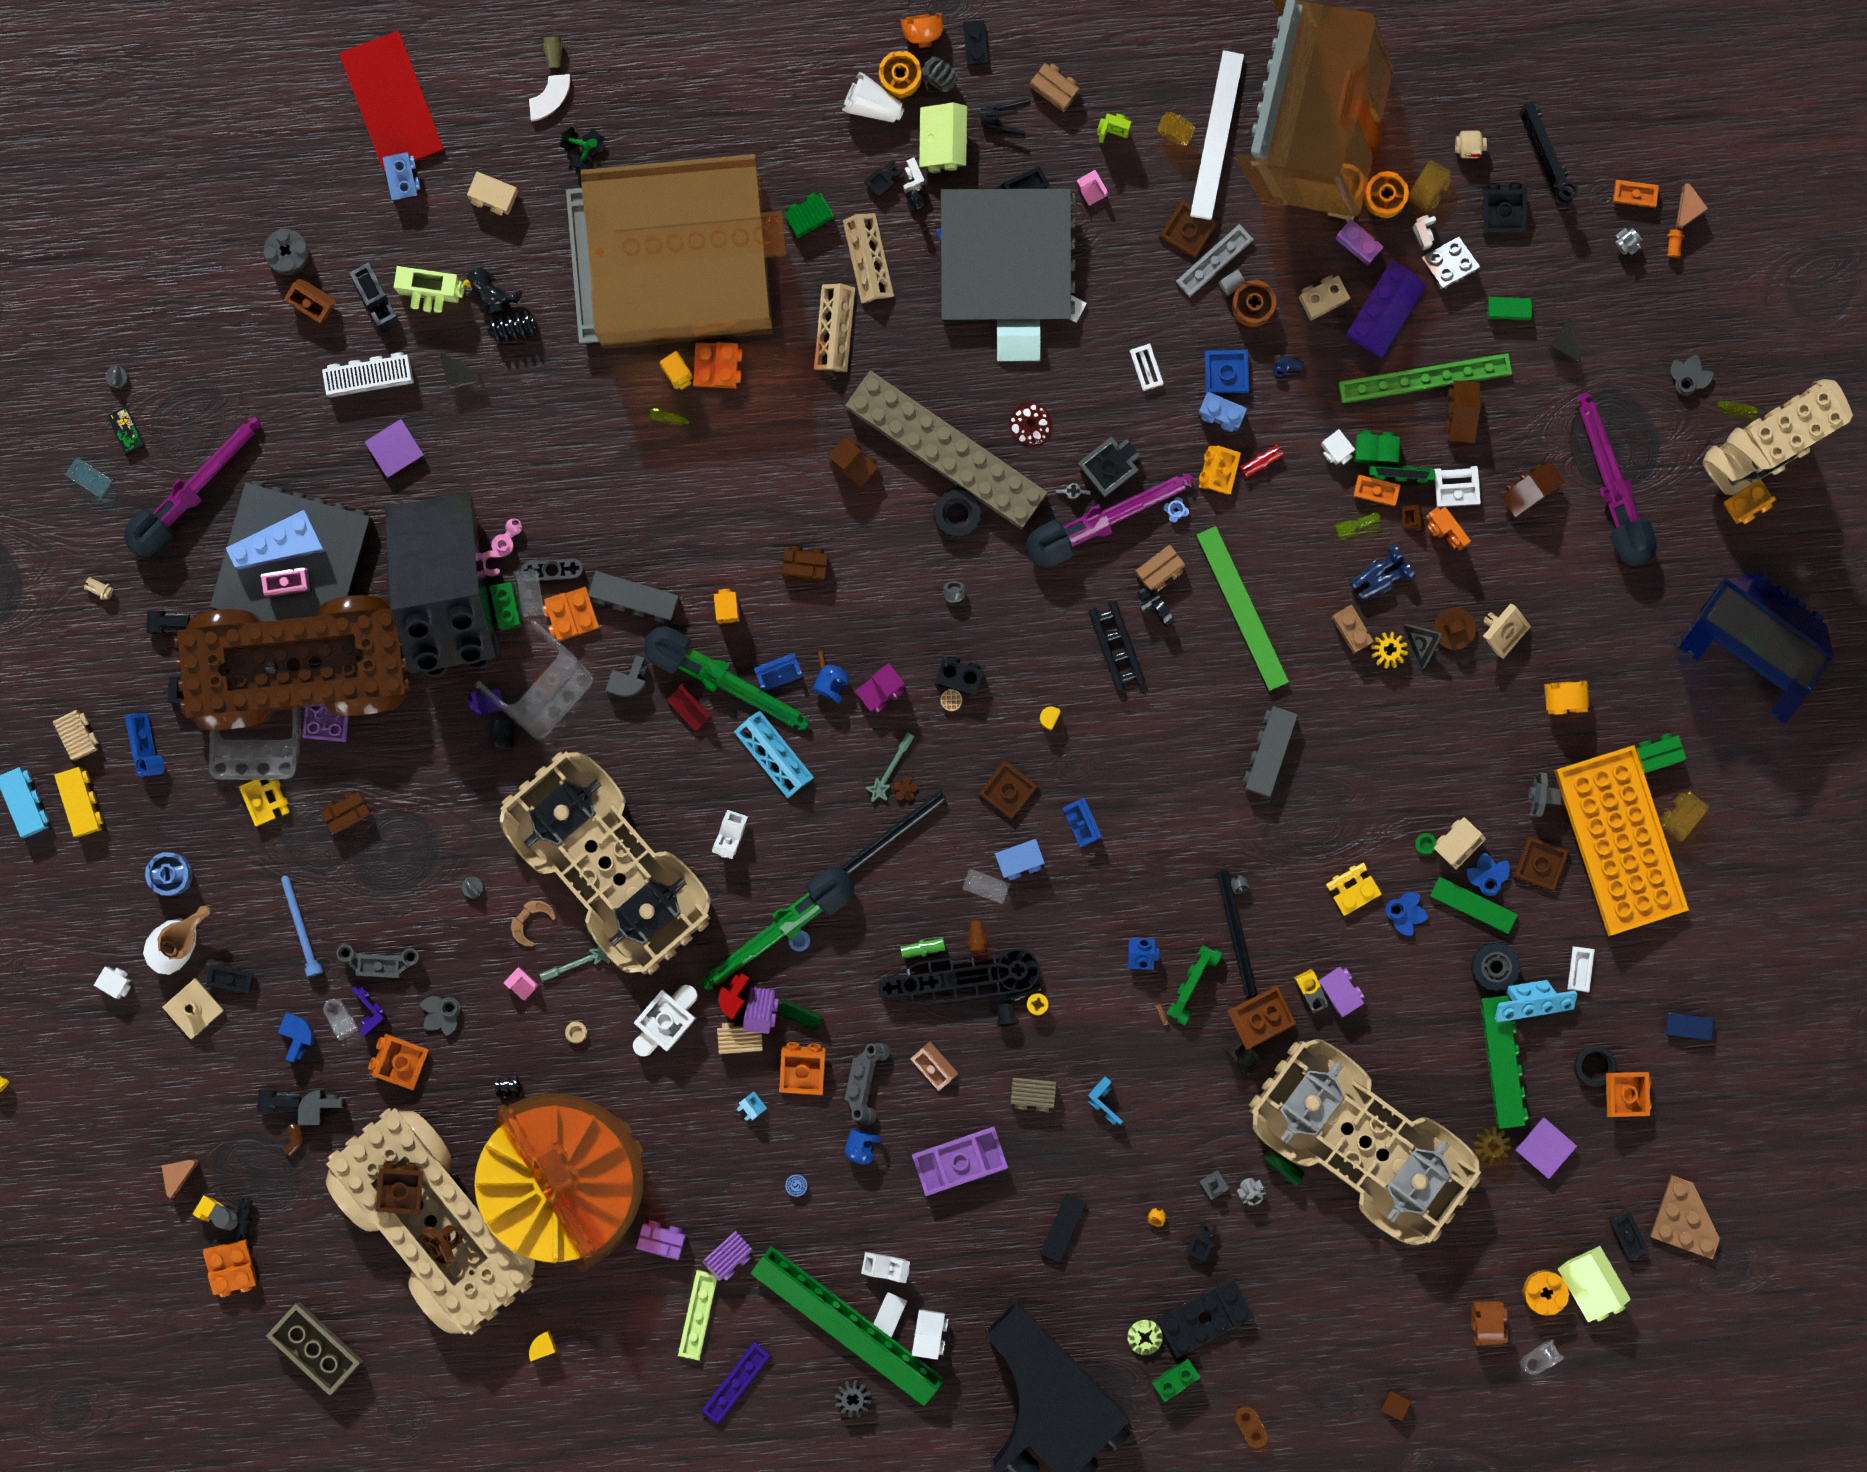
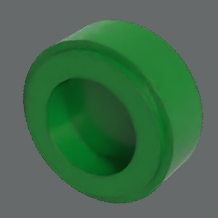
(1425, 844)

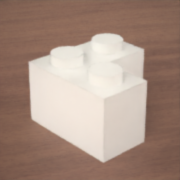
(928, 1334)

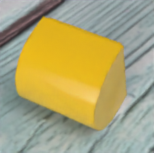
(1049, 717)

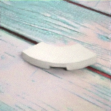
(550, 98)

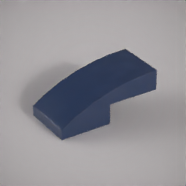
(1690, 1026)

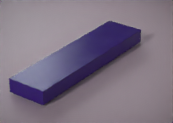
(736, 1382)

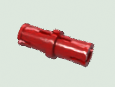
(1261, 461)

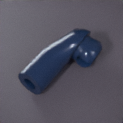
(1286, 364)

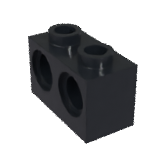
(957, 682)

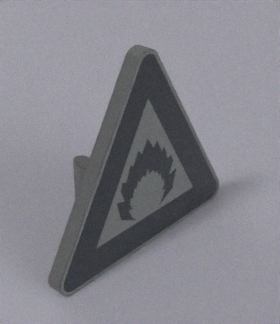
(1422, 642)

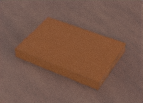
(1261, 1017)

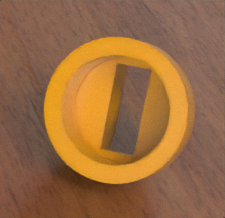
(1156, 1217)

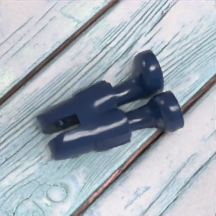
(1376, 577)

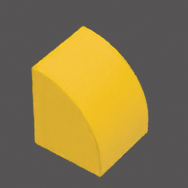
(542, 1346)

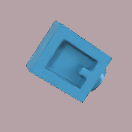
(1102, 1089)

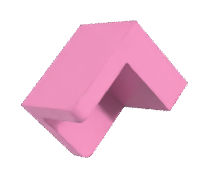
(1092, 188)
(521, 983)

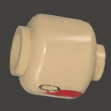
(1470, 144)

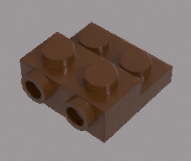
(399, 1188)

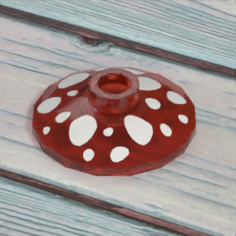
(1026, 434)

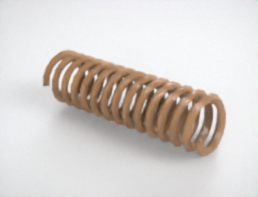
(1162, 1014)

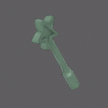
(879, 788)
(597, 954)

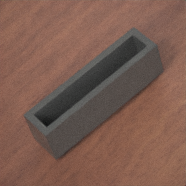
(633, 596)
(1270, 752)

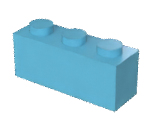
(23, 802)

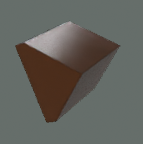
(1412, 517)

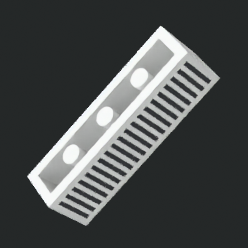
(367, 376)

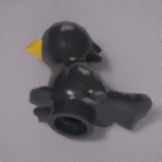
(492, 297)

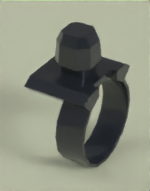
(1157, 604)

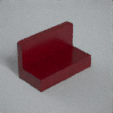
(688, 708)

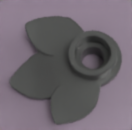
(1692, 373)
(438, 1015)

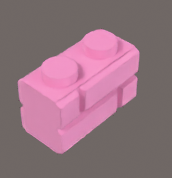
(285, 582)

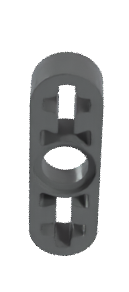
(568, 574)

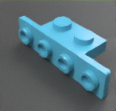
(1534, 1000)

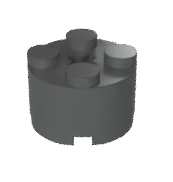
(286, 263)

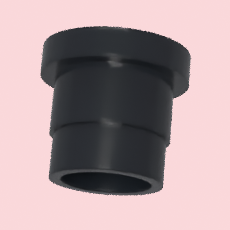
(1006, 1015)

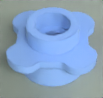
(1177, 503)

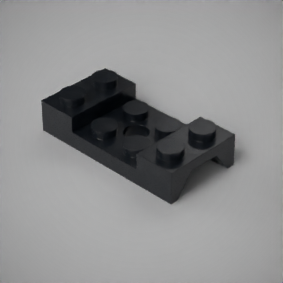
(1226, 1309)

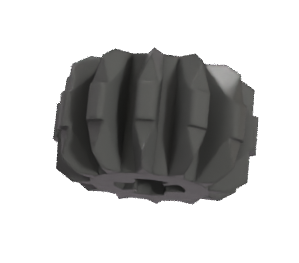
(939, 74)
(854, 1406)

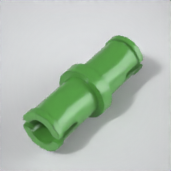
(923, 948)

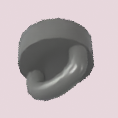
(116, 377)
(954, 591)
(472, 887)

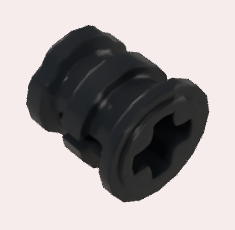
(507, 1086)

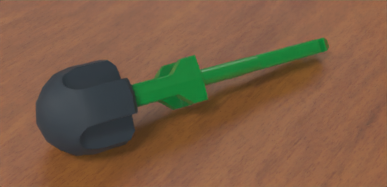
(672, 650)
(826, 893)

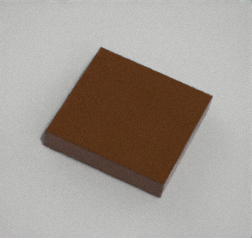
(1187, 232)
(1008, 790)
(1541, 863)

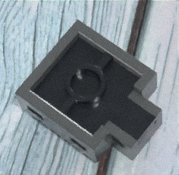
(1110, 465)

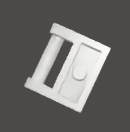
(1457, 494)

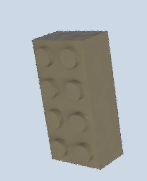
(314, 1348)

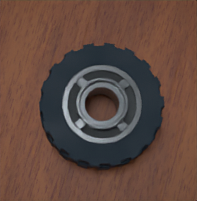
(1509, 966)

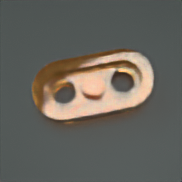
(1251, 1426)

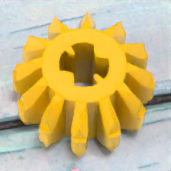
(1384, 644)

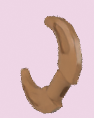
(530, 907)

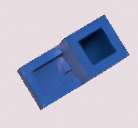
(300, 1032)

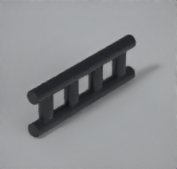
(1111, 658)

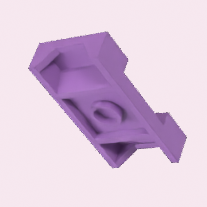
(959, 1161)

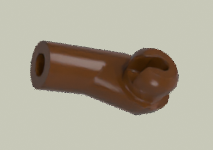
(296, 1139)

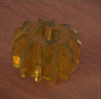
(1176, 129)
(1497, 1140)

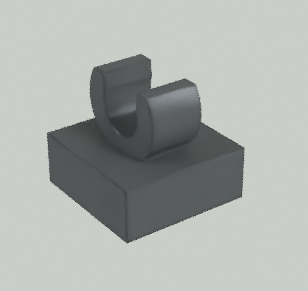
(1214, 1184)

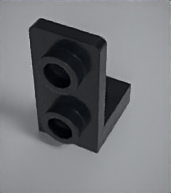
(174, 693)

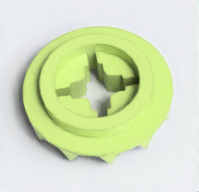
(1155, 1336)

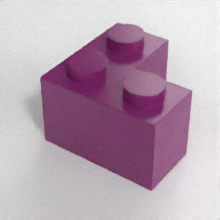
(881, 688)

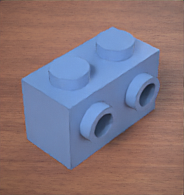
(400, 175)
(1222, 412)
(1019, 859)

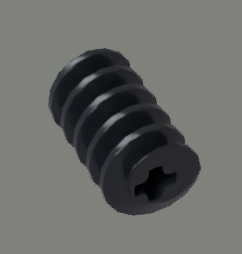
(513, 327)

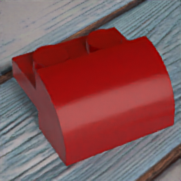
(729, 999)

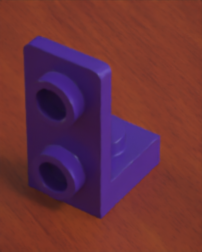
(482, 704)
(369, 1022)

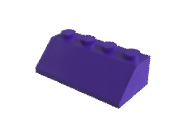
(1386, 309)

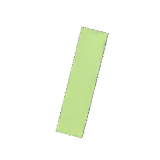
(697, 1315)

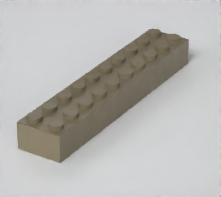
(946, 450)

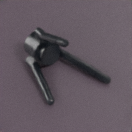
(991, 115)

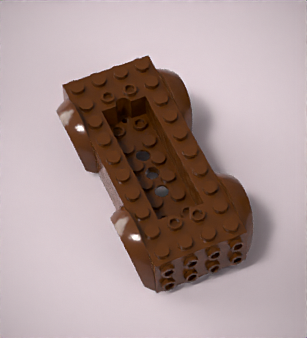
(228, 650)

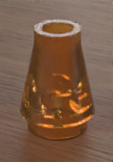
(976, 938)

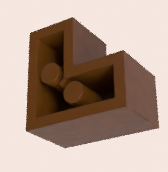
(1463, 410)
(852, 463)
(1533, 487)

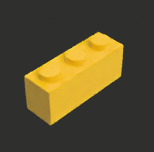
(79, 801)

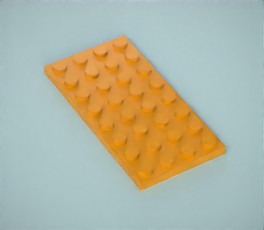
(1621, 840)

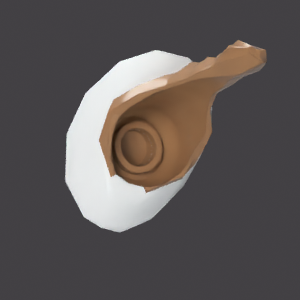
(173, 934)

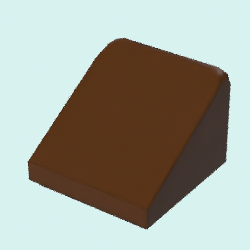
(1396, 1406)

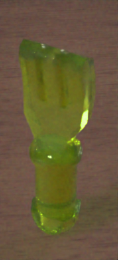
(1349, 526)

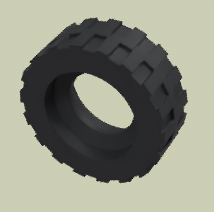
(954, 530)

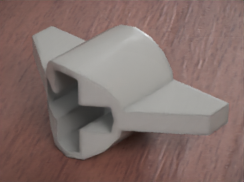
(1073, 491)

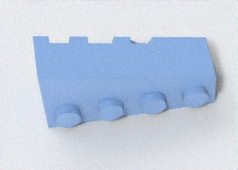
(278, 542)

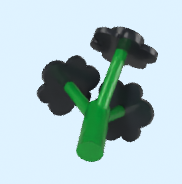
(591, 143)

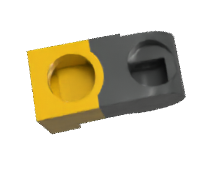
(1311, 991)
(220, 1215)

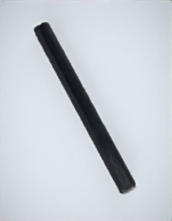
(894, 832)
(1236, 933)

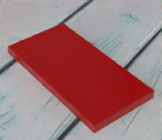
(391, 98)

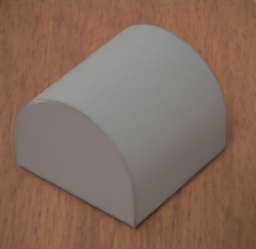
(1231, 282)

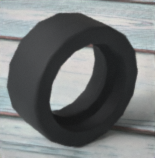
(1578, 1065)

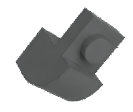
(628, 685)
(311, 1107)

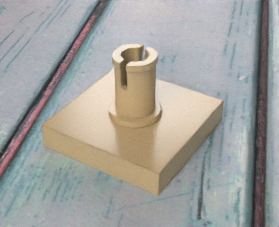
(1505, 630)
(193, 1008)

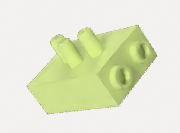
(943, 137)
(429, 286)
(1594, 1284)

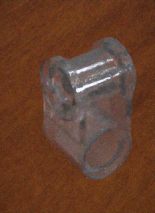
(341, 1023)
(1542, 1357)

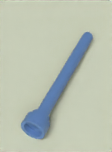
(312, 965)

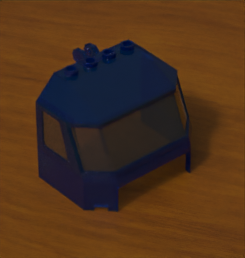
(1766, 633)

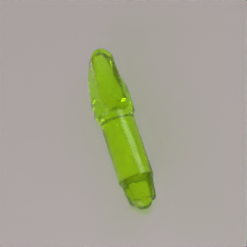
(1742, 408)
(661, 415)

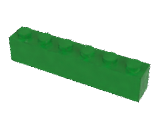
(1503, 1066)

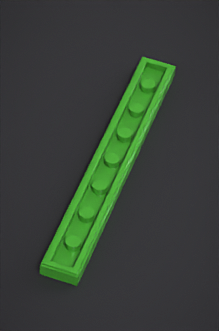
(1424, 378)
(1242, 608)

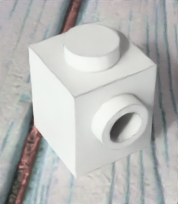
(1337, 448)
(113, 982)

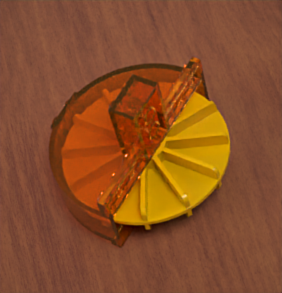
(559, 1179)

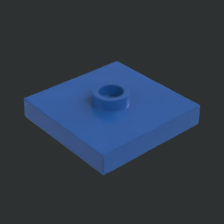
(1226, 371)

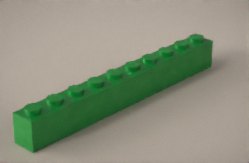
(847, 1326)

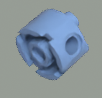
(168, 874)

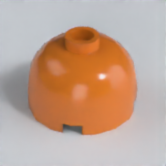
(922, 28)

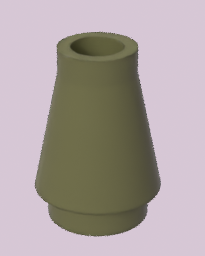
(553, 51)

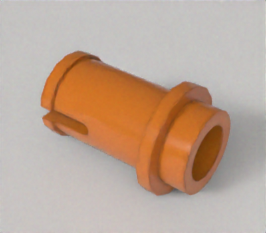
(1675, 242)

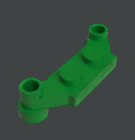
(1179, 1010)

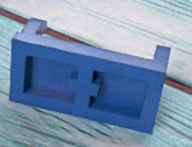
(778, 672)
(1082, 822)

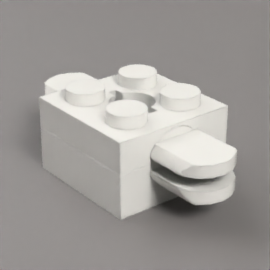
(665, 1020)

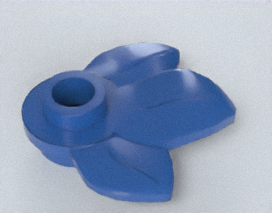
(1487, 871)
(1409, 913)

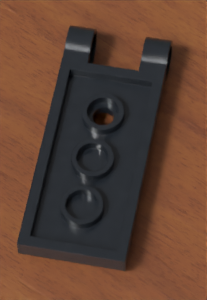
(1554, 171)

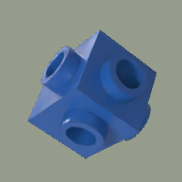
(1142, 953)

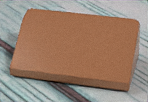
(934, 1066)

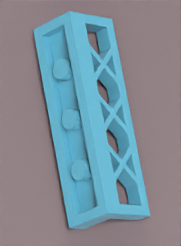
(776, 751)

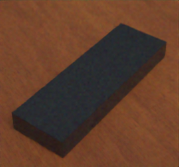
(1062, 1227)

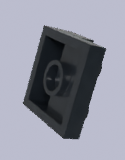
(1504, 208)

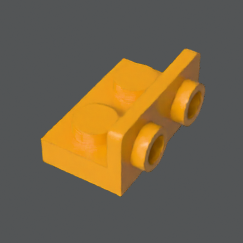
(1219, 469)
(1748, 502)

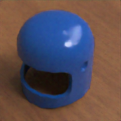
(827, 686)
(859, 1146)

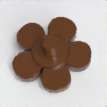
(905, 789)

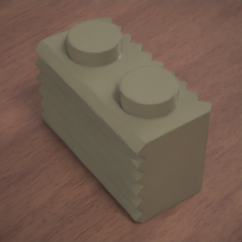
(1033, 1093)

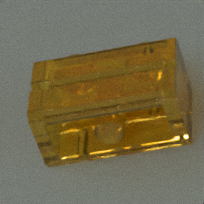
(1429, 185)
(1684, 816)

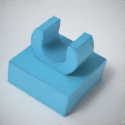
(752, 1105)

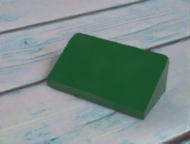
(799, 1014)
(1284, 1167)

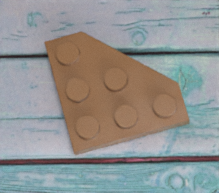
(1684, 1220)

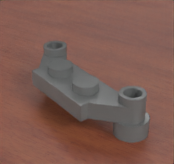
(377, 964)
(860, 1081)

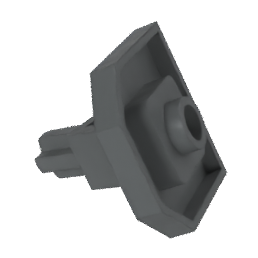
(1542, 795)

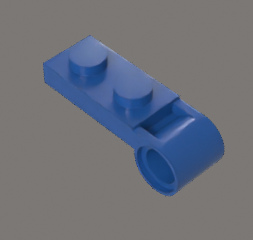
(142, 746)

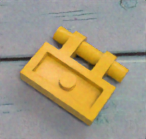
(258, 802)
(1358, 894)

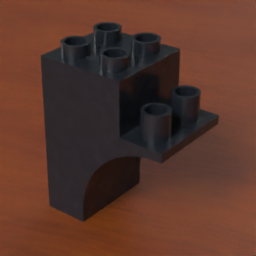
(439, 585)
(1059, 1404)

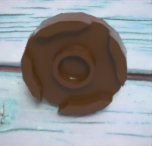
(1456, 628)
(439, 1244)

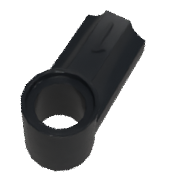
(161, 622)
(272, 1101)

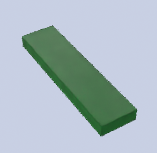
(1473, 905)

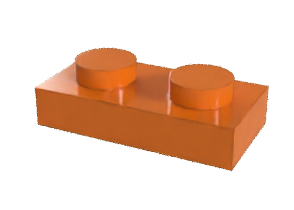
(1635, 193)
(1376, 490)

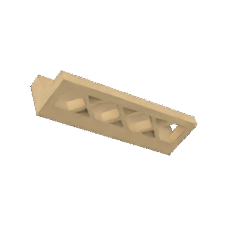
(864, 257)
(838, 327)

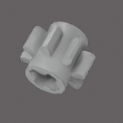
(1628, 241)
(1251, 1191)

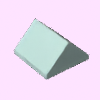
(1018, 339)

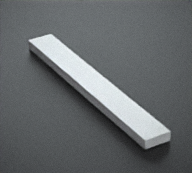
(1217, 135)

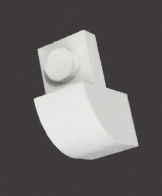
(730, 834)
(885, 1267)

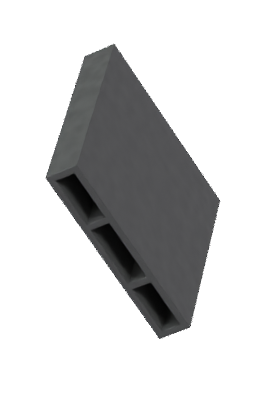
(1007, 254)
(329, 572)

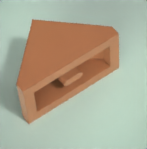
(1690, 206)
(176, 1175)

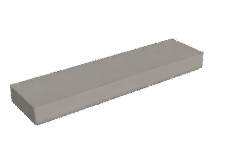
(1214, 260)

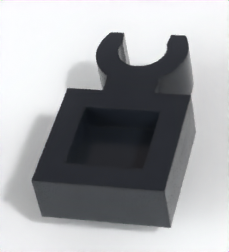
(881, 180)
(1200, 1244)

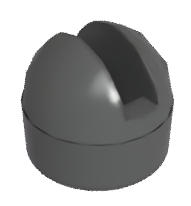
(1239, 885)

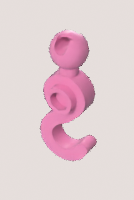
(502, 546)

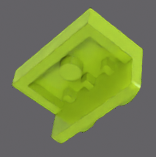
(1114, 124)

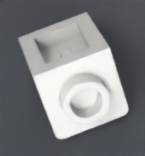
(913, 172)
(1424, 235)

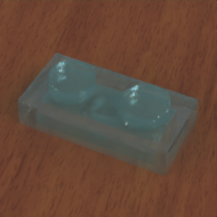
(89, 478)

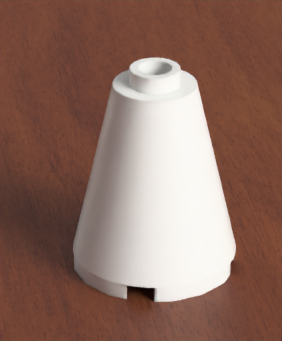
(872, 101)

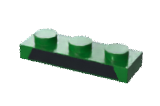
(1401, 473)

